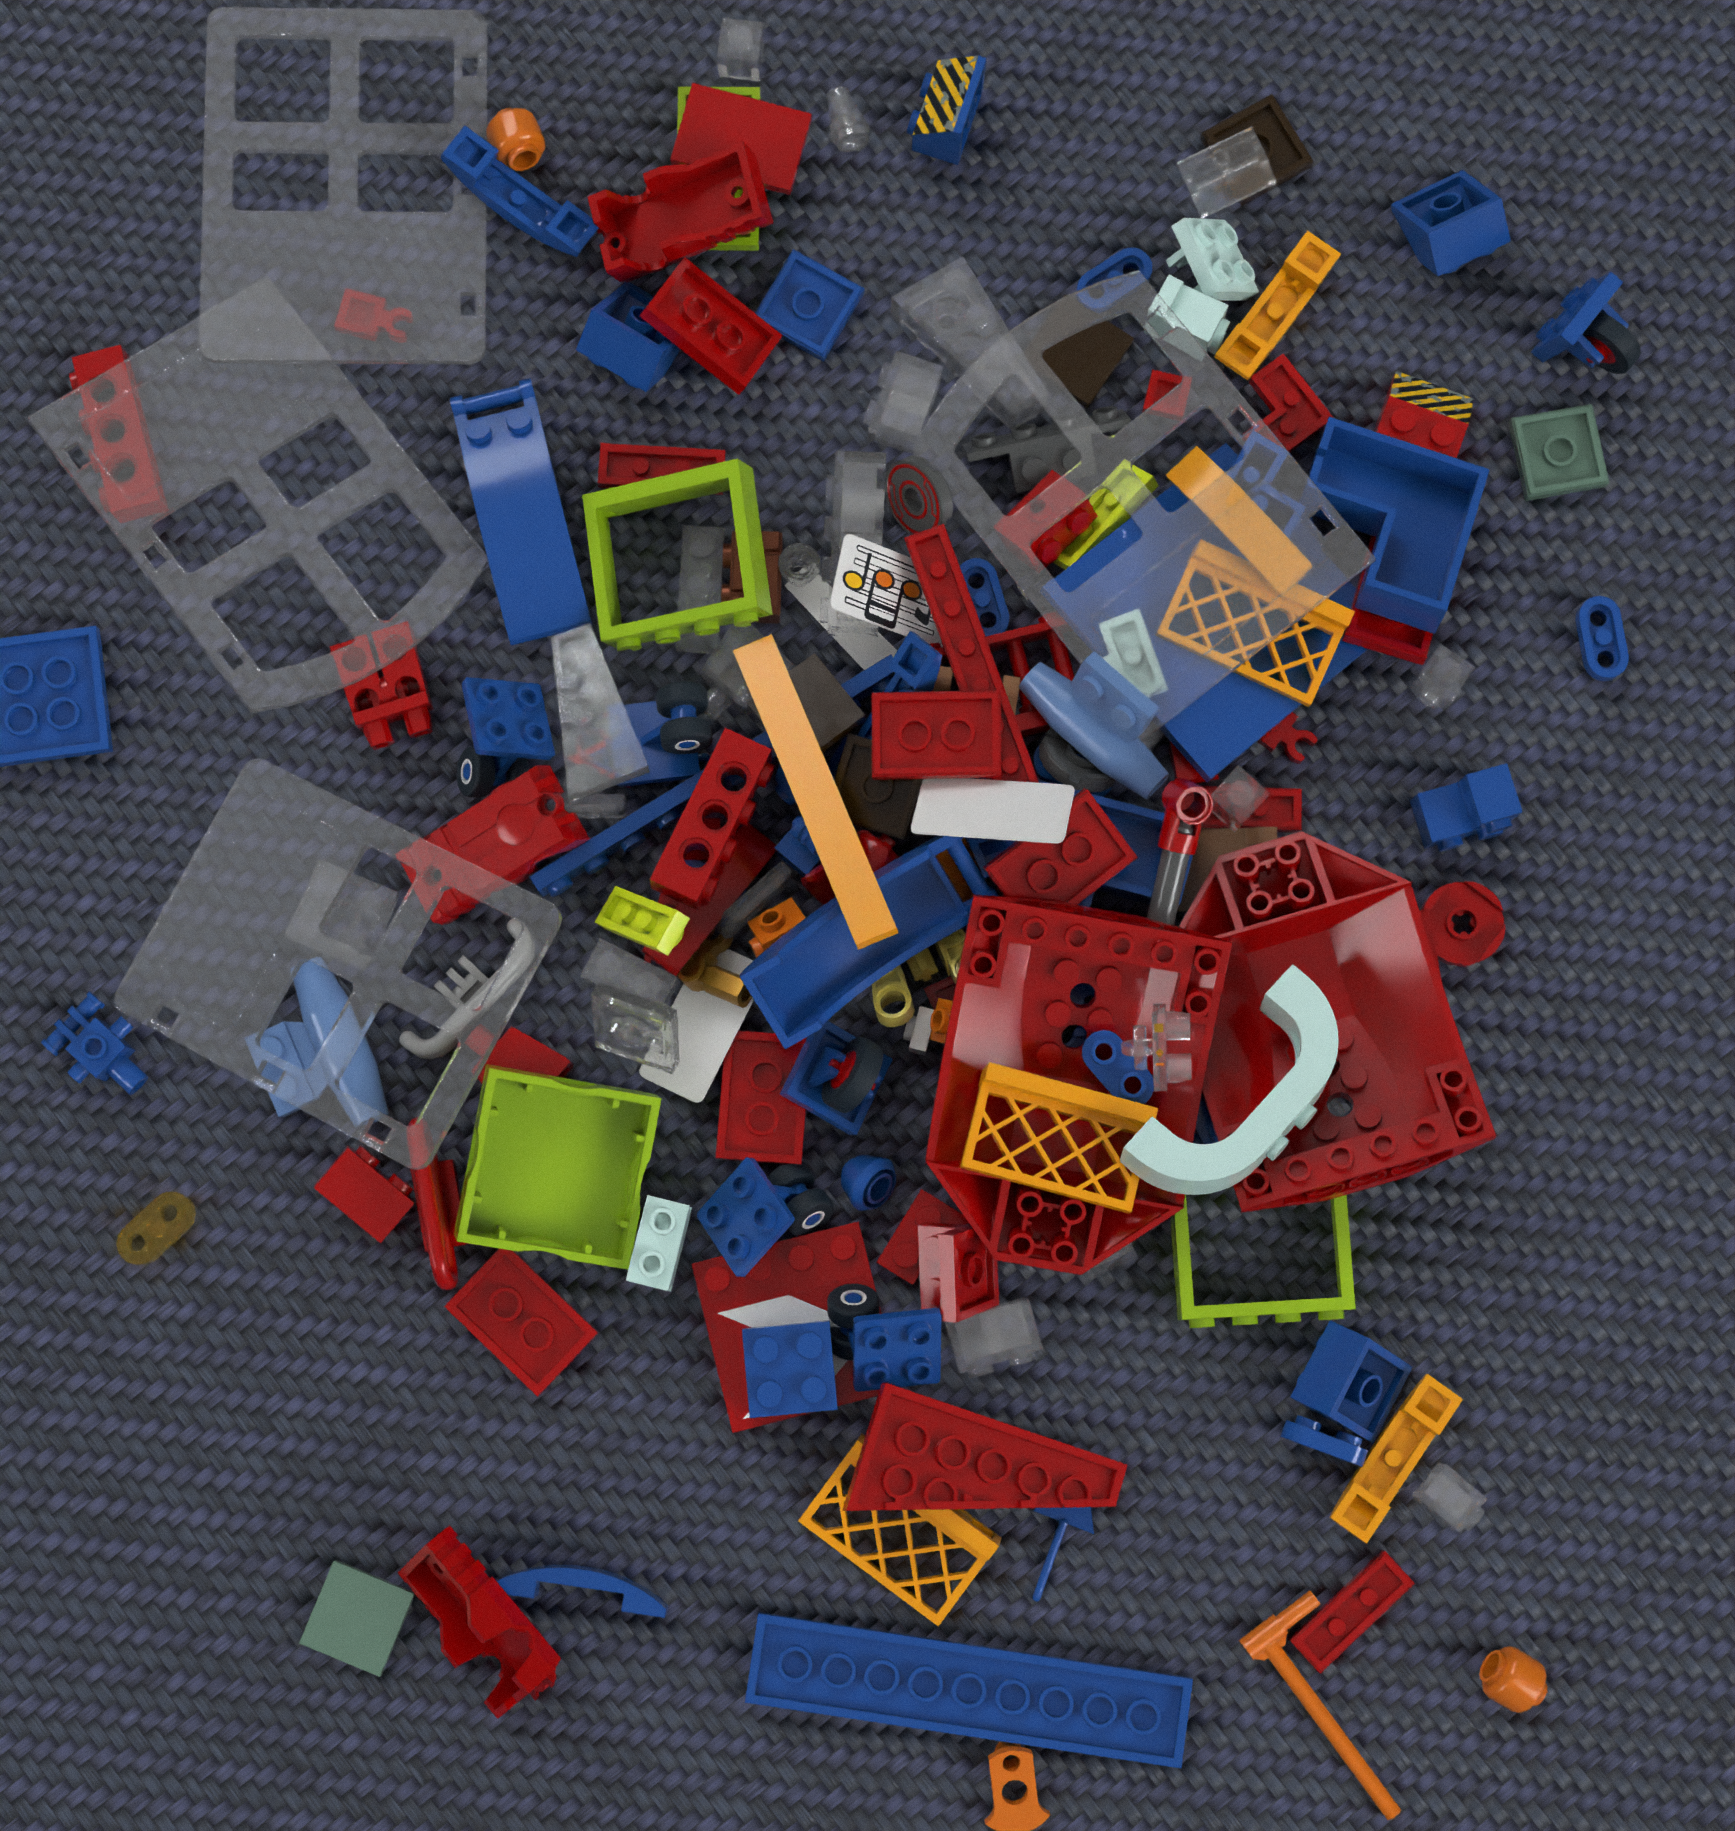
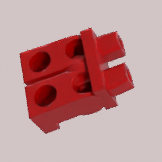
(391, 698)

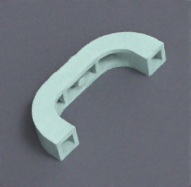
(1199, 1169)

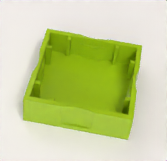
(557, 1166)

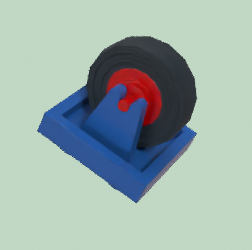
(1590, 329)
(837, 1077)

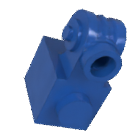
(798, 848)

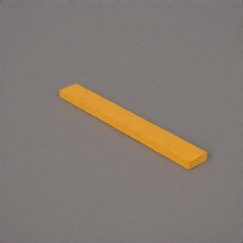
(815, 792)

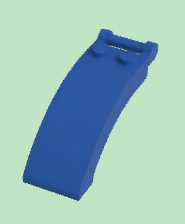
(520, 514)
(817, 963)

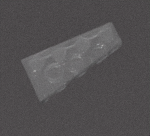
(595, 727)

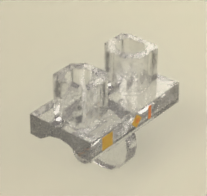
(1166, 1067)

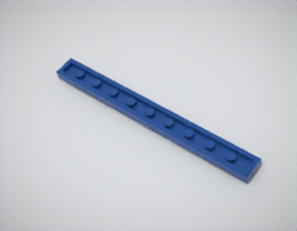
(666, 809)

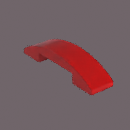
(749, 859)

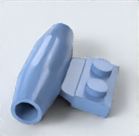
(1101, 719)
(299, 1042)

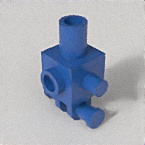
(98, 1047)

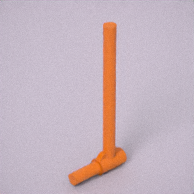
(1267, 1643)

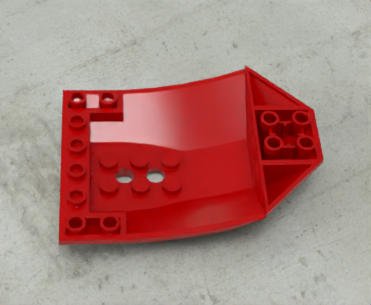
(1012, 1012)
(1398, 1041)

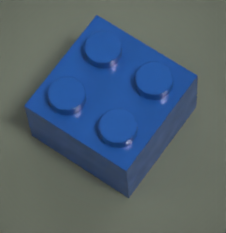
(789, 1369)

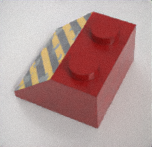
(1425, 414)

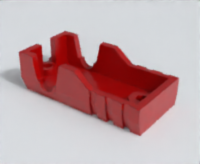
(681, 212)
(507, 835)
(480, 1620)

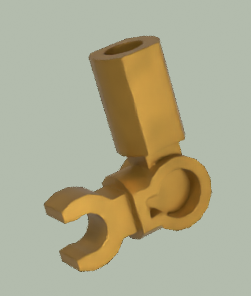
(704, 975)

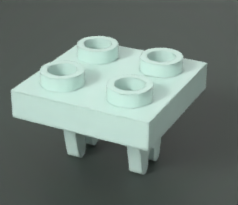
(1214, 259)

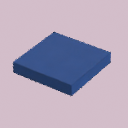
(809, 304)

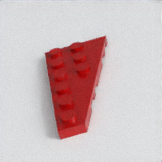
(950, 1458)

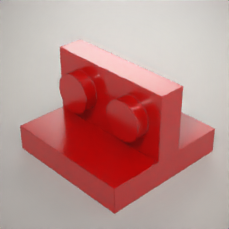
(956, 1271)

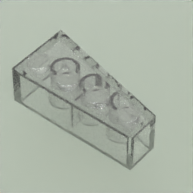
(857, 510)

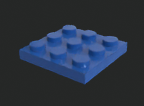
(53, 696)

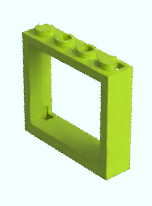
(661, 491)
(1248, 1312)

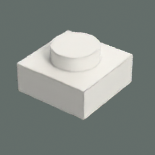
(918, 1031)

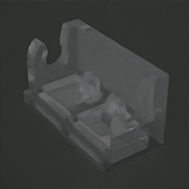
(1226, 172)

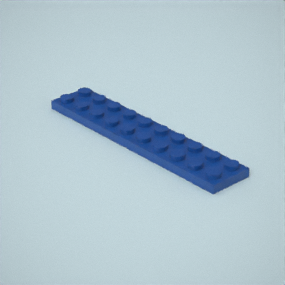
(969, 1690)

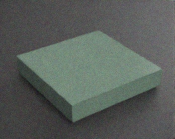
(1558, 452)
(357, 1618)

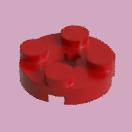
(1486, 921)

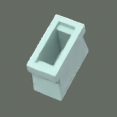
(1197, 311)
(659, 1243)

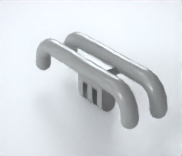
(468, 993)

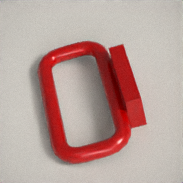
(437, 1206)

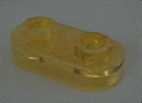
(155, 1229)

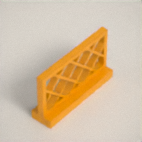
(1326, 617)
(1056, 1099)
(955, 1523)

